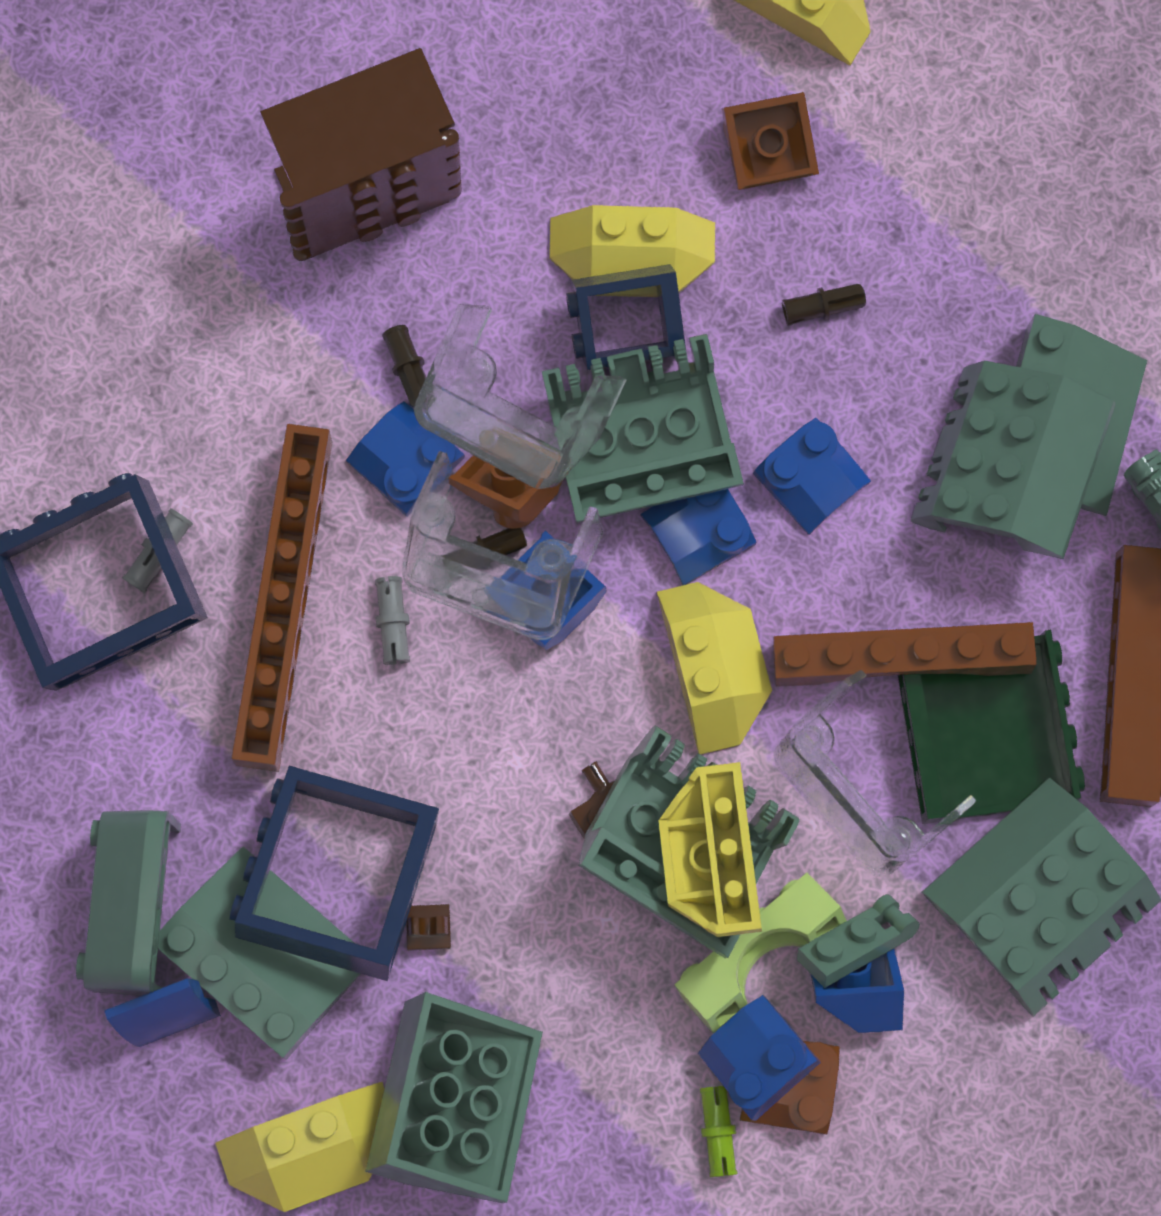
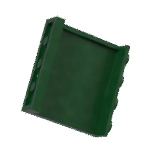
(989, 736)

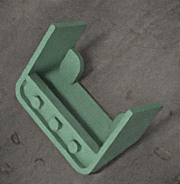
(126, 901)

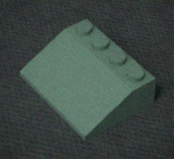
(1101, 366)
(265, 988)
(454, 1099)

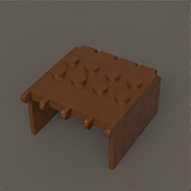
(364, 154)

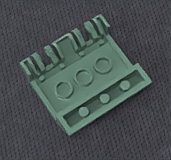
(661, 438)
(1015, 456)
(625, 835)
(1042, 892)

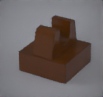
(428, 927)

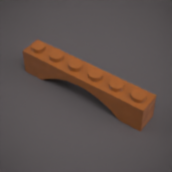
(935, 650)

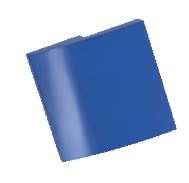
(162, 1012)

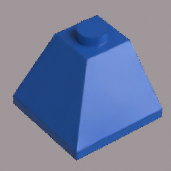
(868, 997)

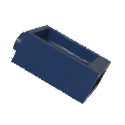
(661, 276)

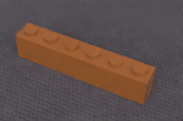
(1134, 682)

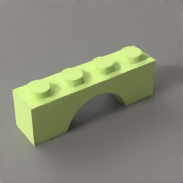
(796, 917)

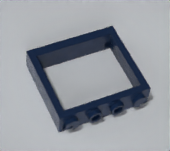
(129, 640)
(314, 945)

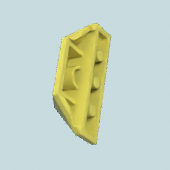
(830, 25)
(632, 238)
(715, 663)
(711, 853)
(305, 1151)

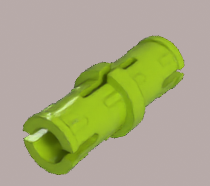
(718, 1131)

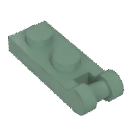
(857, 941)

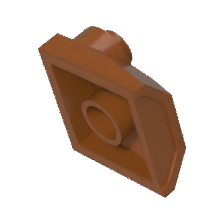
(770, 141)
(511, 500)
(811, 1100)

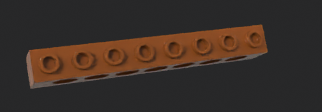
(282, 598)

